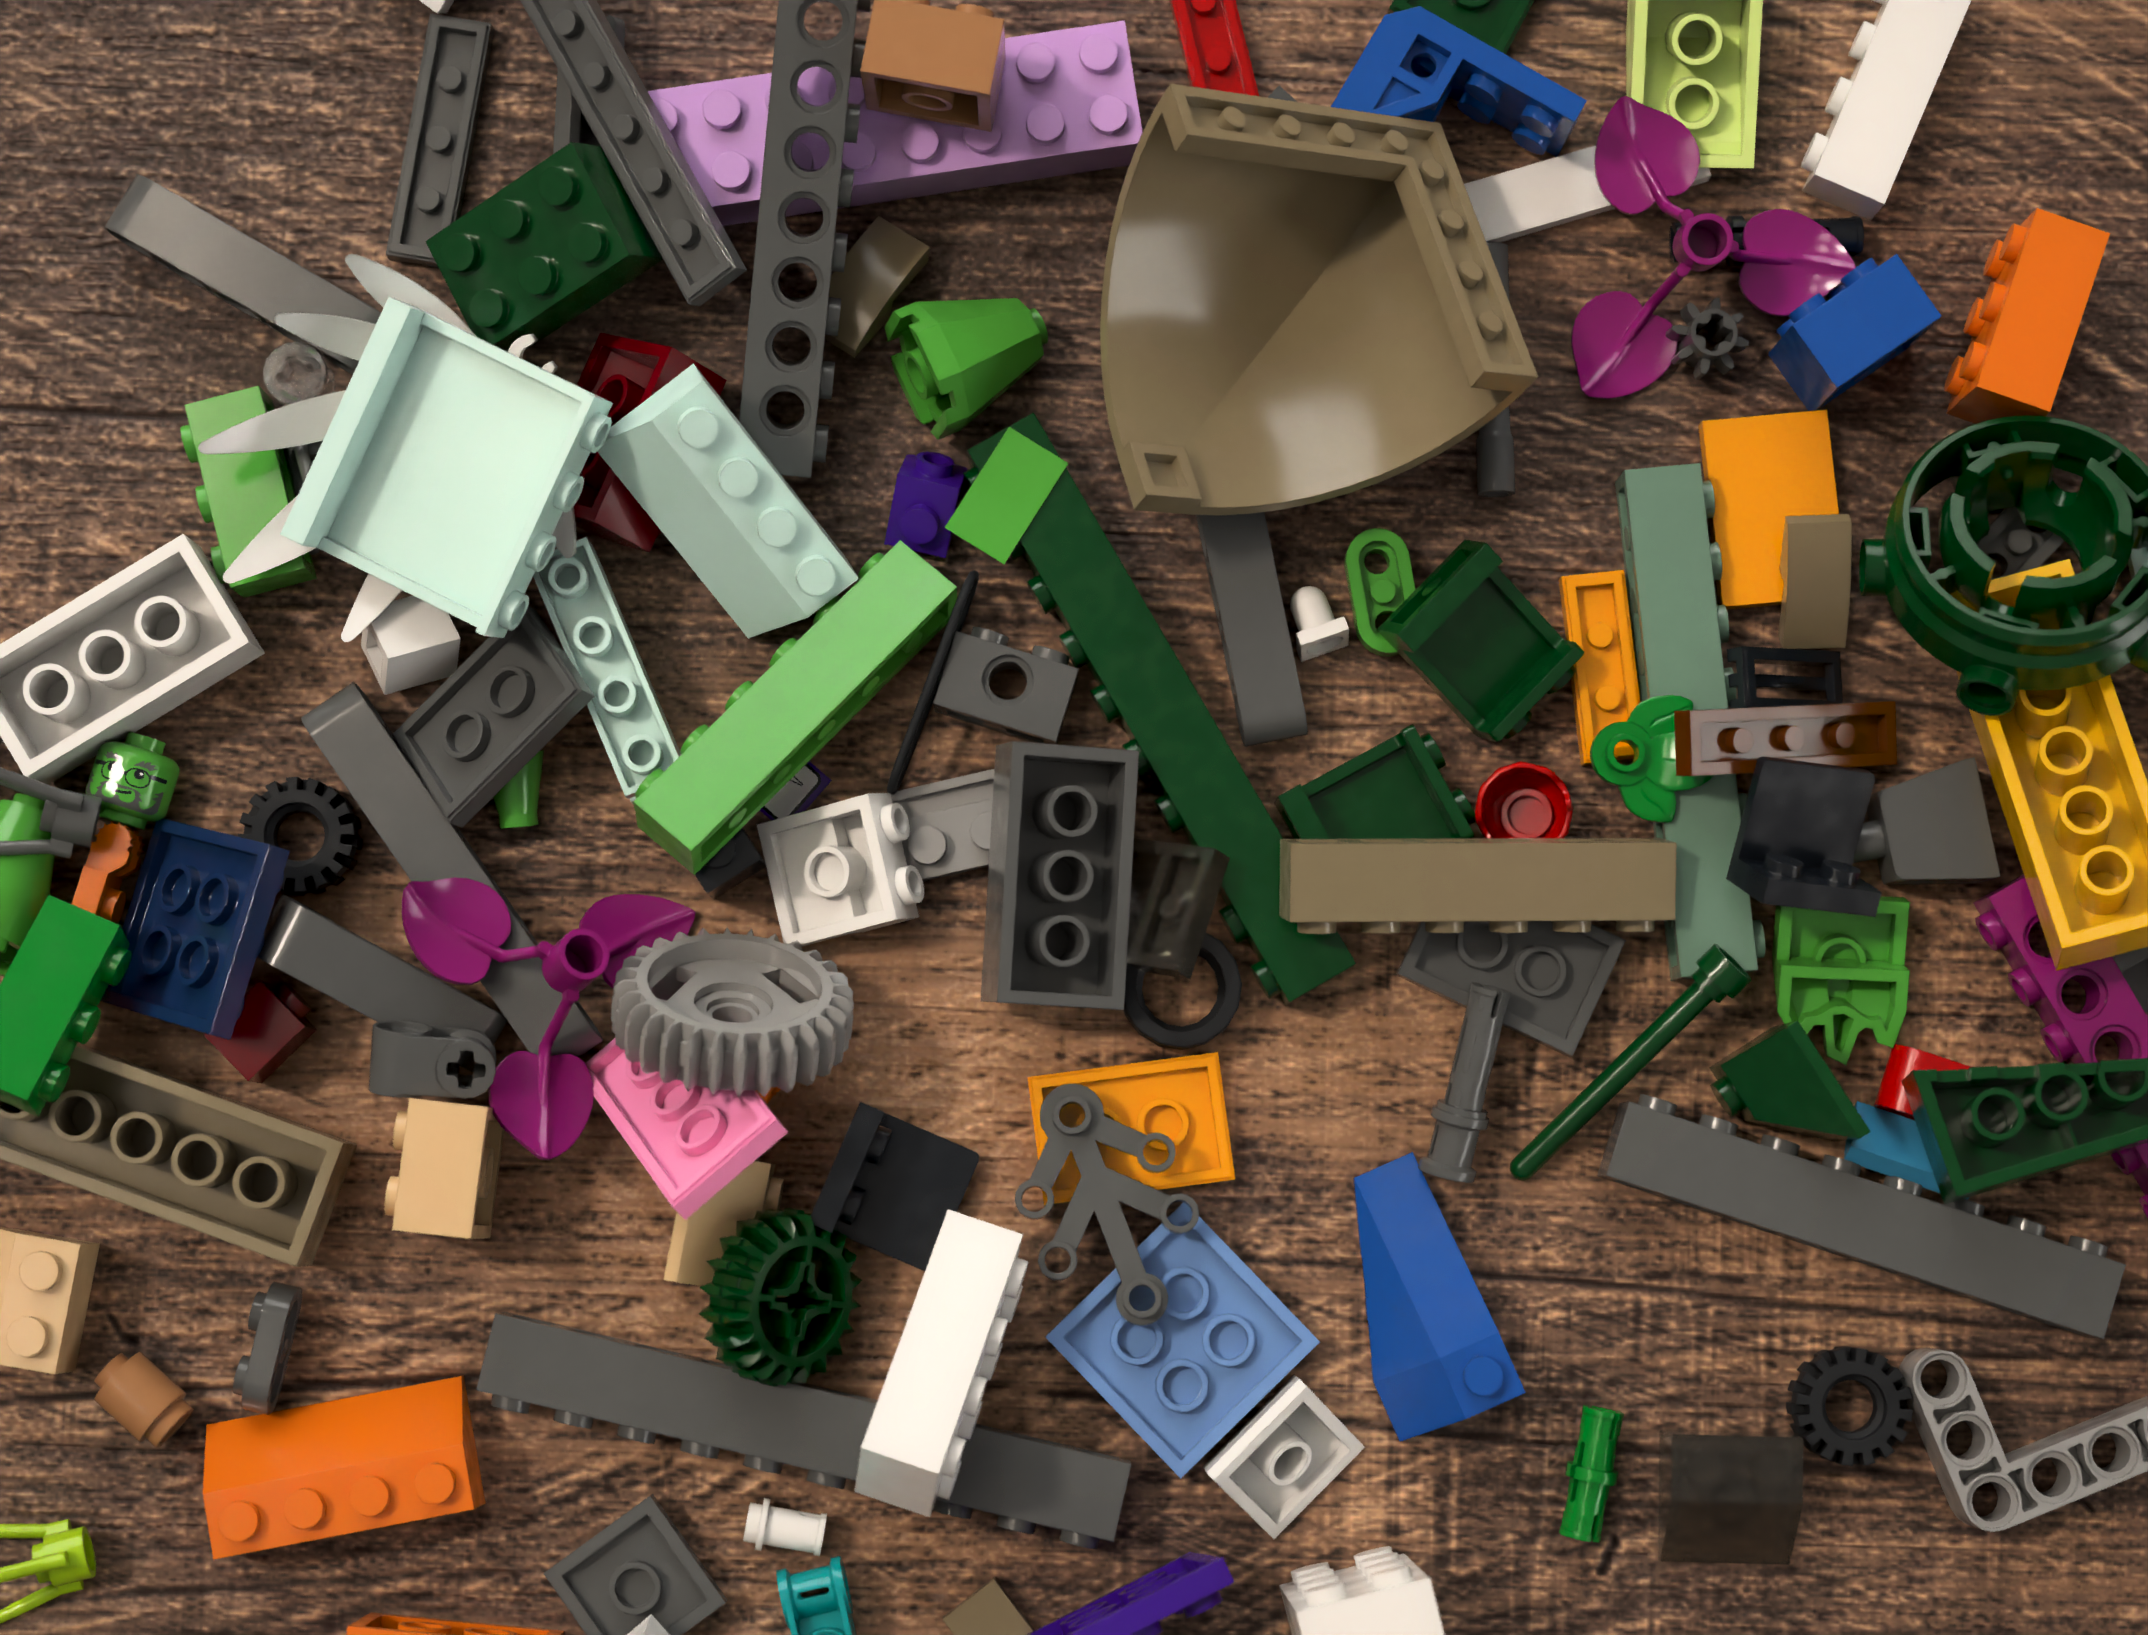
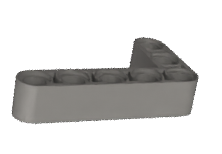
(2012, 1472)

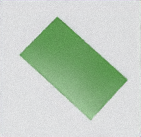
(1006, 495)

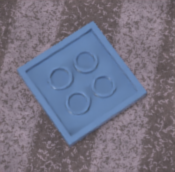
(1202, 1361)

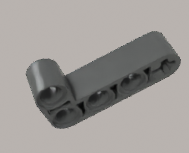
(368, 976)

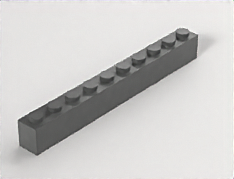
(790, 1424)

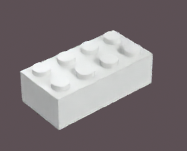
(118, 659)
(942, 1365)
(1375, 1597)

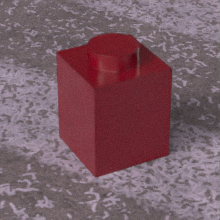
(266, 1031)

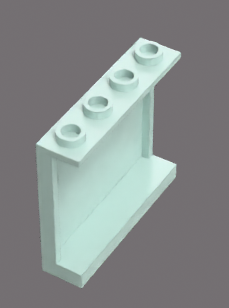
(448, 468)

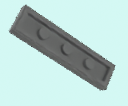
(440, 135)

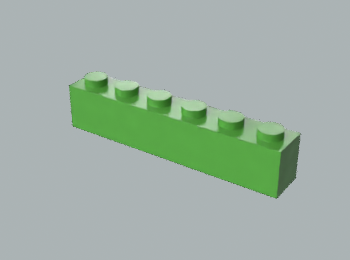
(794, 706)

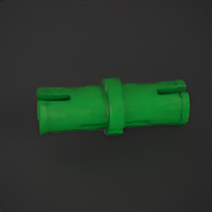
(1591, 1473)

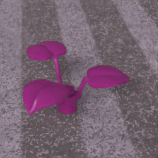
(1652, 157)
(456, 932)

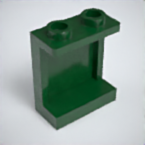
(1480, 643)
(1381, 795)

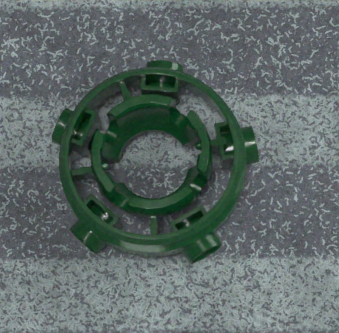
(2049, 631)

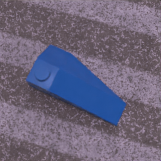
(1427, 1323)

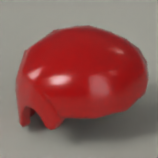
(1524, 803)

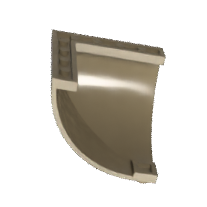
(1295, 305)

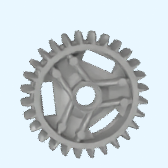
(732, 1012)

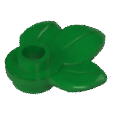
(1651, 778)

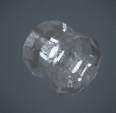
(302, 383)

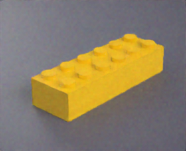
(2072, 806)

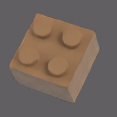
(934, 62)

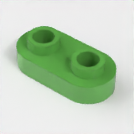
(1377, 593)

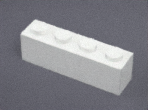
(1881, 102)

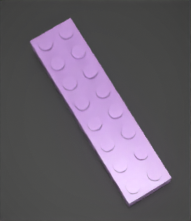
(1059, 111)

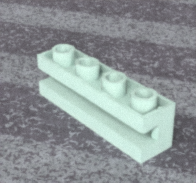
(609, 663)

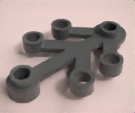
(1101, 1192)

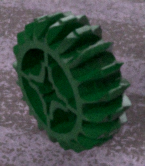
(771, 1335)

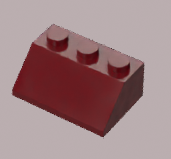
(626, 375)

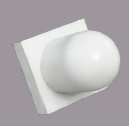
(1316, 624)

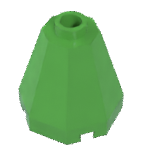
(962, 355)

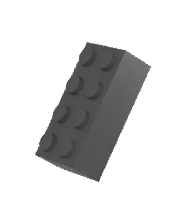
(1059, 875)

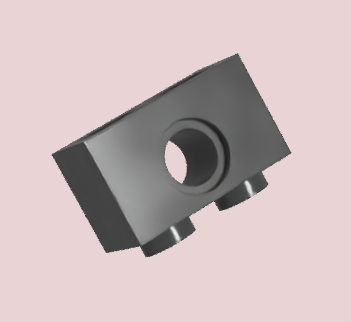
(1033, 715)

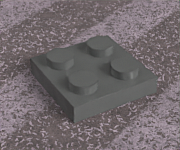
(636, 1571)

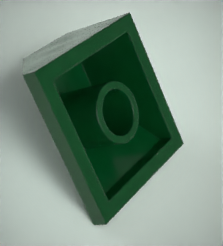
(1786, 1086)

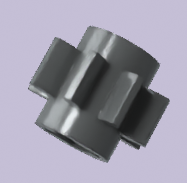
(1721, 330)

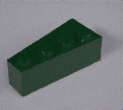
(2025, 1121)

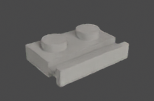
(948, 824)

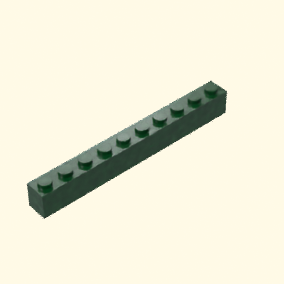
(1167, 724)

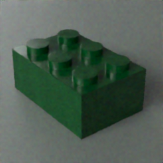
(544, 247)

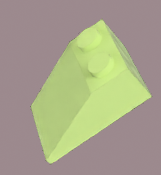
(1701, 69)

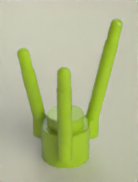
(62, 1558)

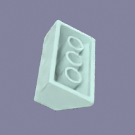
(725, 506)

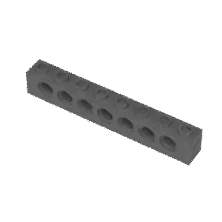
(797, 445)

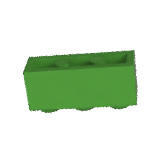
(241, 488)

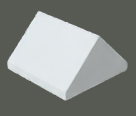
(1283, 1457)

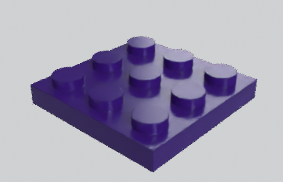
(1178, 1587)

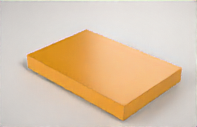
(1760, 475)
(1157, 1096)

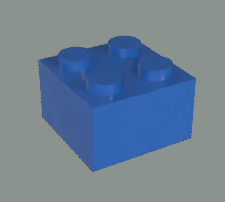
(1854, 333)

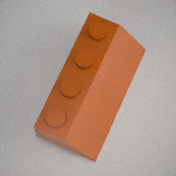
(340, 1467)

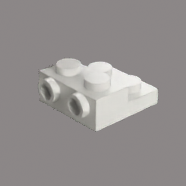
(841, 869)

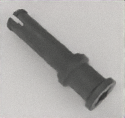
(1461, 1113)

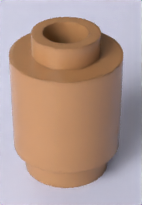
(142, 1398)

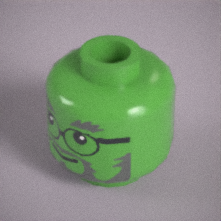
(133, 780)

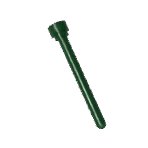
(1714, 980)

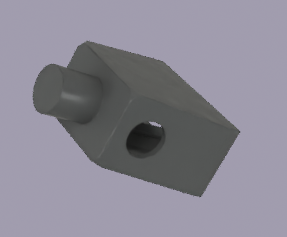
(1931, 830)

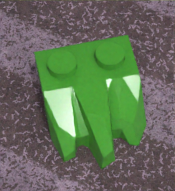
(1842, 972)

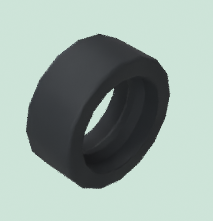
(1207, 1028)

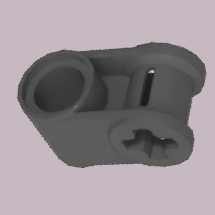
(422, 1060)

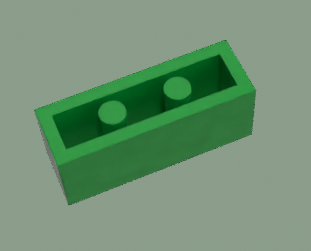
(53, 999)

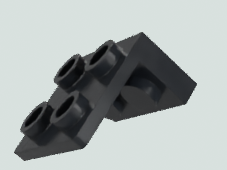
(1803, 837)
(893, 1186)

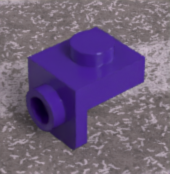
(924, 502)

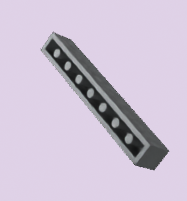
(1860, 1218)

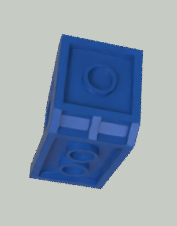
(1424, 60)

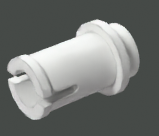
(784, 1528)

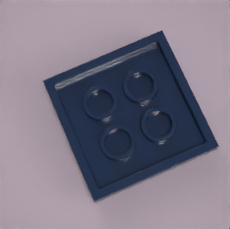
(197, 926)

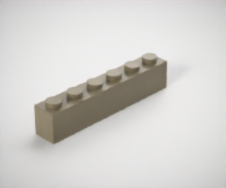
(1477, 881)

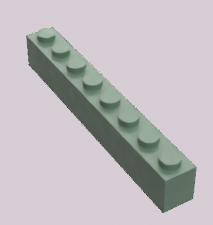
(1680, 654)

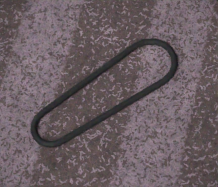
(932, 682)

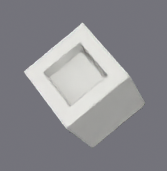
(411, 645)

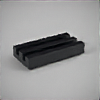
(1748, 681)

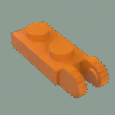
(109, 861)

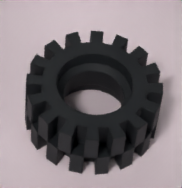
(337, 820)
(1888, 1400)

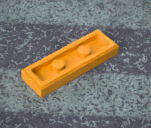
(1606, 674)

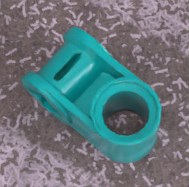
(821, 1613)

